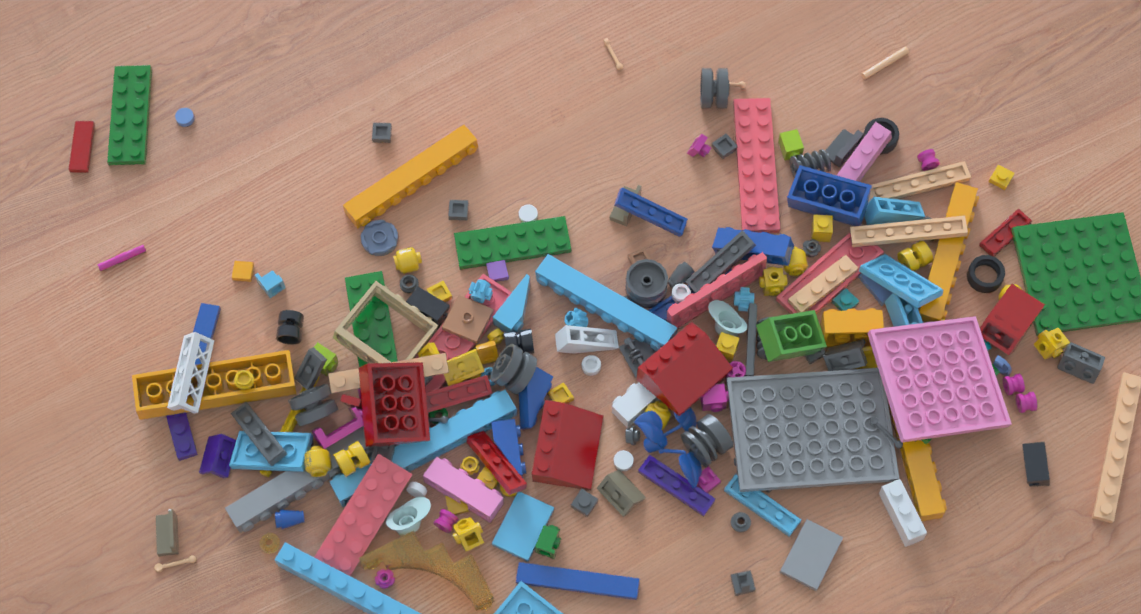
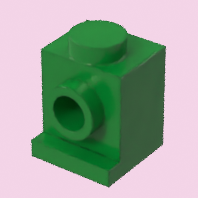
(547, 541)

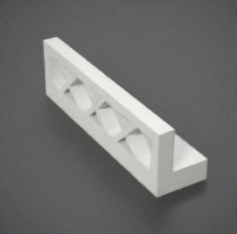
(187, 369)

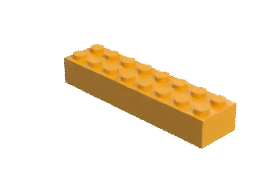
(271, 374)

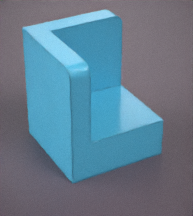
(270, 283)

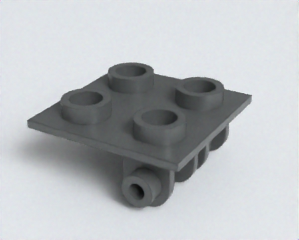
(635, 353)

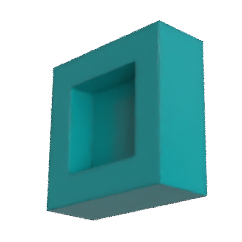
(845, 300)

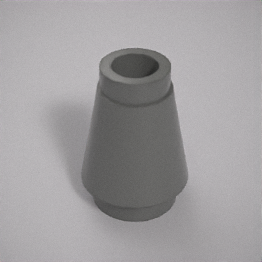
(680, 274)

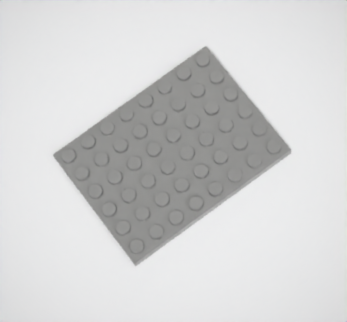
(811, 430)

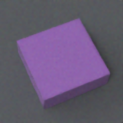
(497, 270)

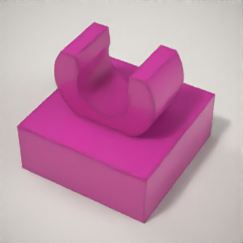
(699, 147)
(708, 480)

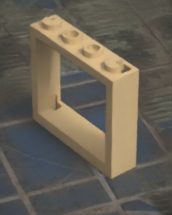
(398, 304)

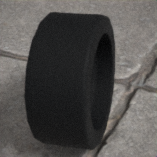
(891, 126)
(989, 261)

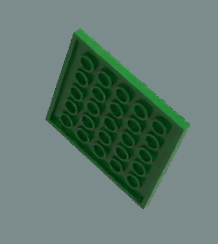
(1080, 272)

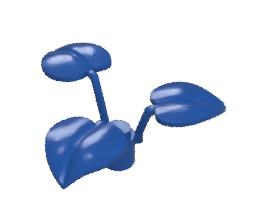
(656, 440)

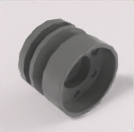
(707, 440)

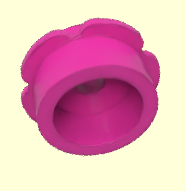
(384, 583)

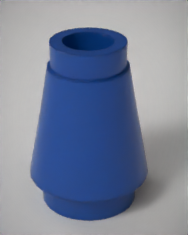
(288, 518)

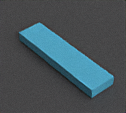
(764, 507)

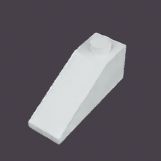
(585, 339)

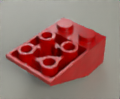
(1011, 319)

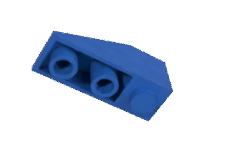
(532, 398)
(505, 438)

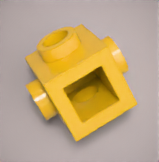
(773, 281)
(1051, 343)
(468, 533)

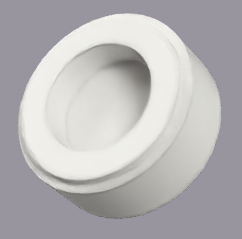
(528, 213)
(679, 292)
(591, 365)
(623, 460)
(416, 489)

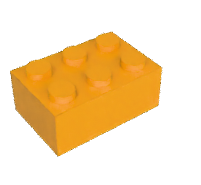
(849, 325)

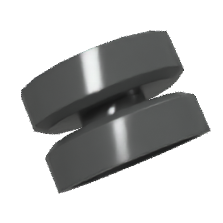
(714, 88)
(646, 283)
(513, 369)
(312, 402)

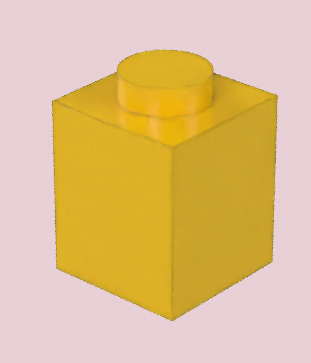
(822, 228)
(728, 346)

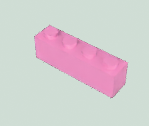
(866, 153)
(460, 486)

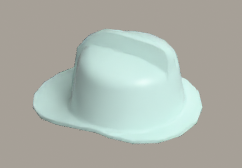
(726, 318)
(409, 516)

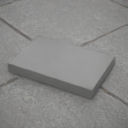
(811, 555)

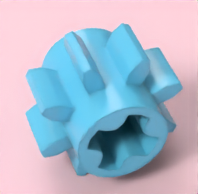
(480, 291)
(743, 298)
(576, 318)

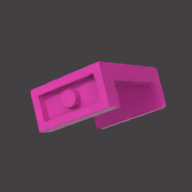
(327, 440)

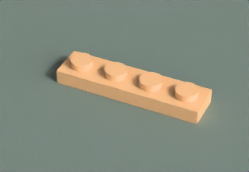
(823, 284)

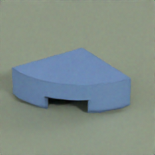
(1002, 365)

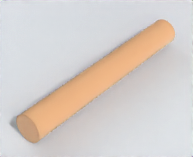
(886, 62)

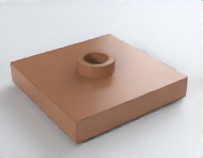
(467, 319)

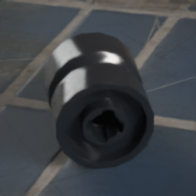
(289, 327)
(522, 339)

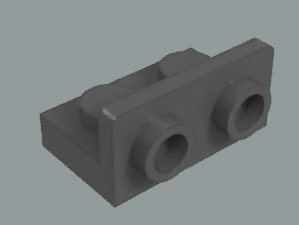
(1081, 363)

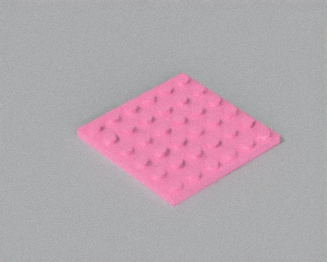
(938, 379)

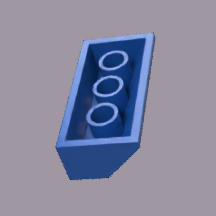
(829, 195)

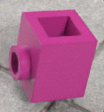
(715, 399)

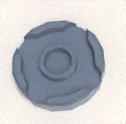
(379, 238)

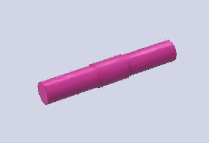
(121, 257)

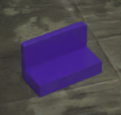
(217, 455)

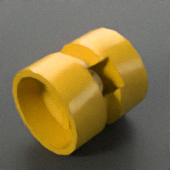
(915, 257)
(345, 462)

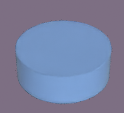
(184, 117)

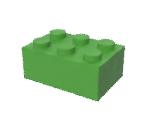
(791, 336)

